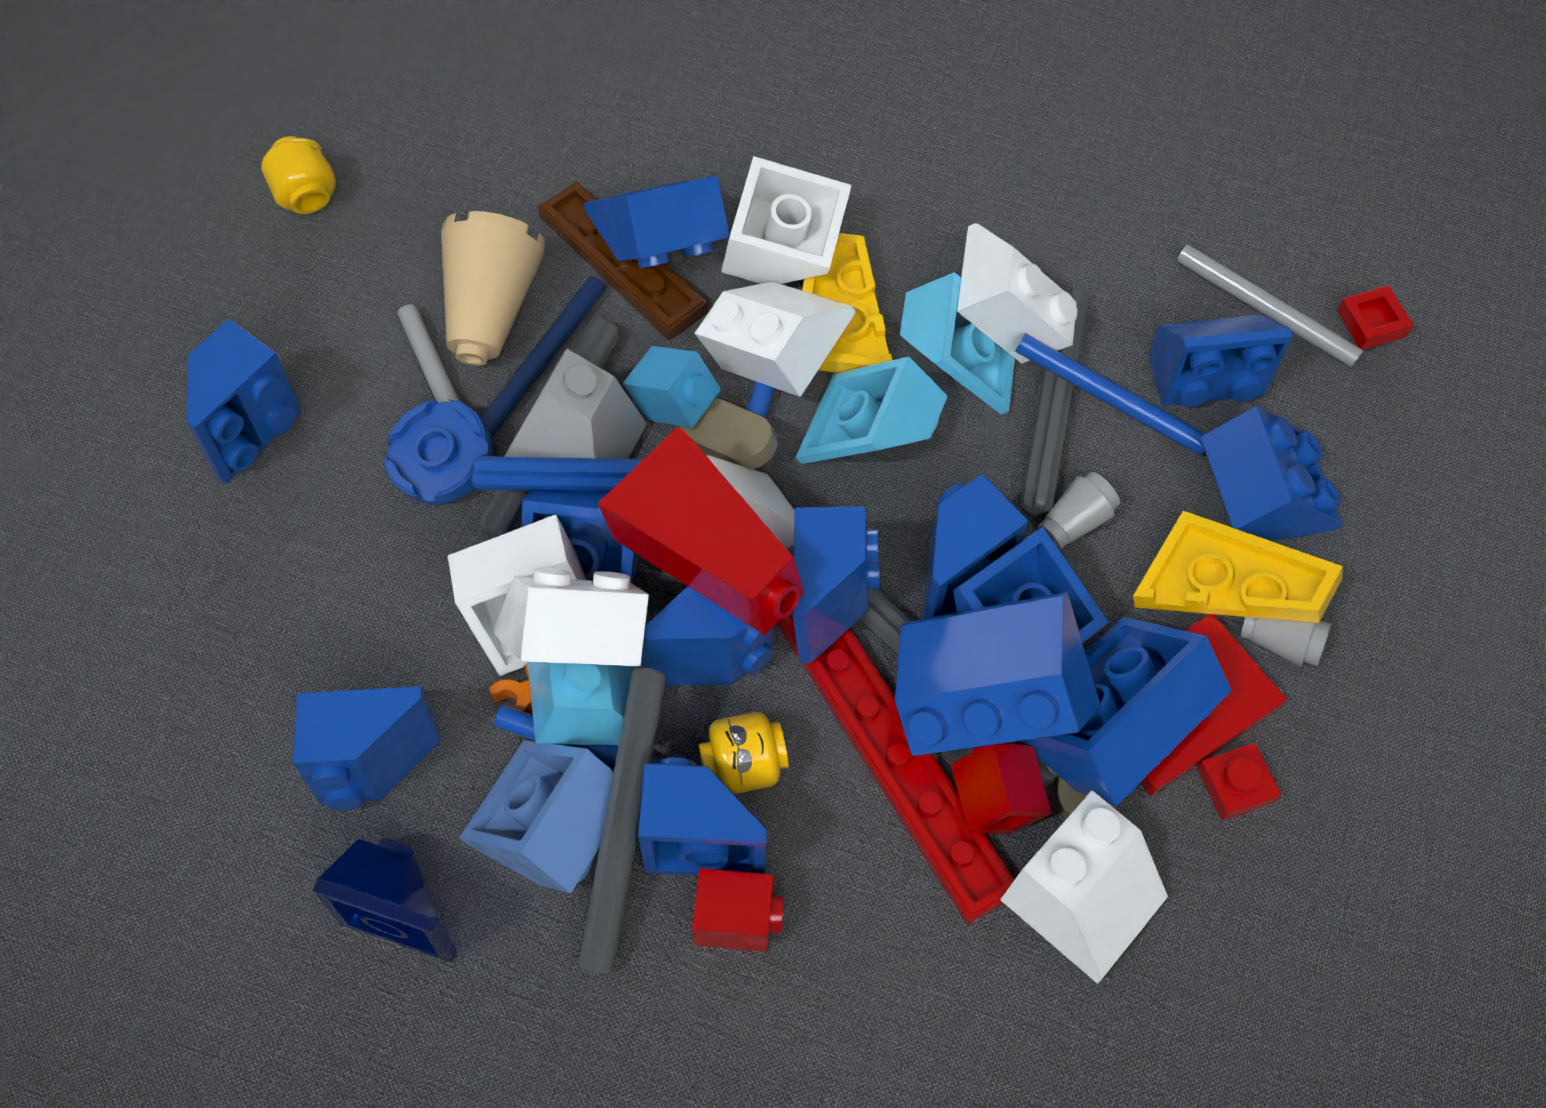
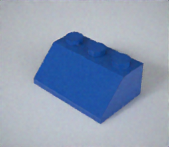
(993, 676)
(1151, 695)

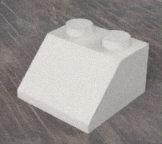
(785, 224)
(1012, 296)
(773, 333)
(486, 570)
(574, 619)
(1089, 887)

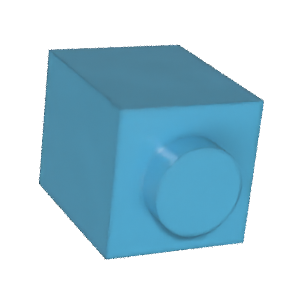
(672, 386)

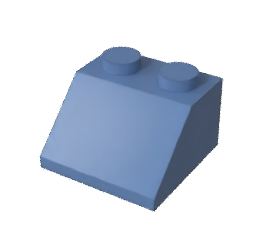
(544, 814)

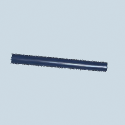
(542, 354)

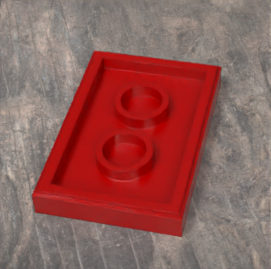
(1247, 704)

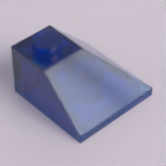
(386, 896)

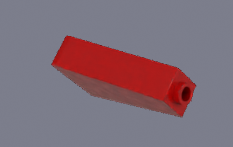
(703, 533)

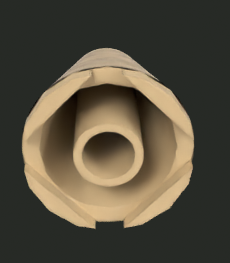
(485, 281)

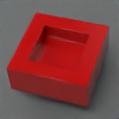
(1374, 317)
(1238, 781)

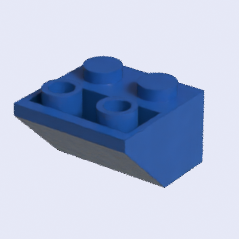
(1217, 359)
(236, 399)
(1271, 477)

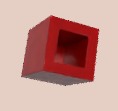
(1000, 788)
(736, 910)

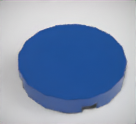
(435, 451)

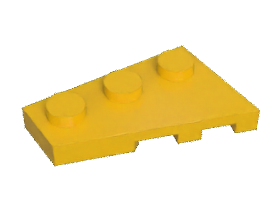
(853, 284)
(1235, 574)

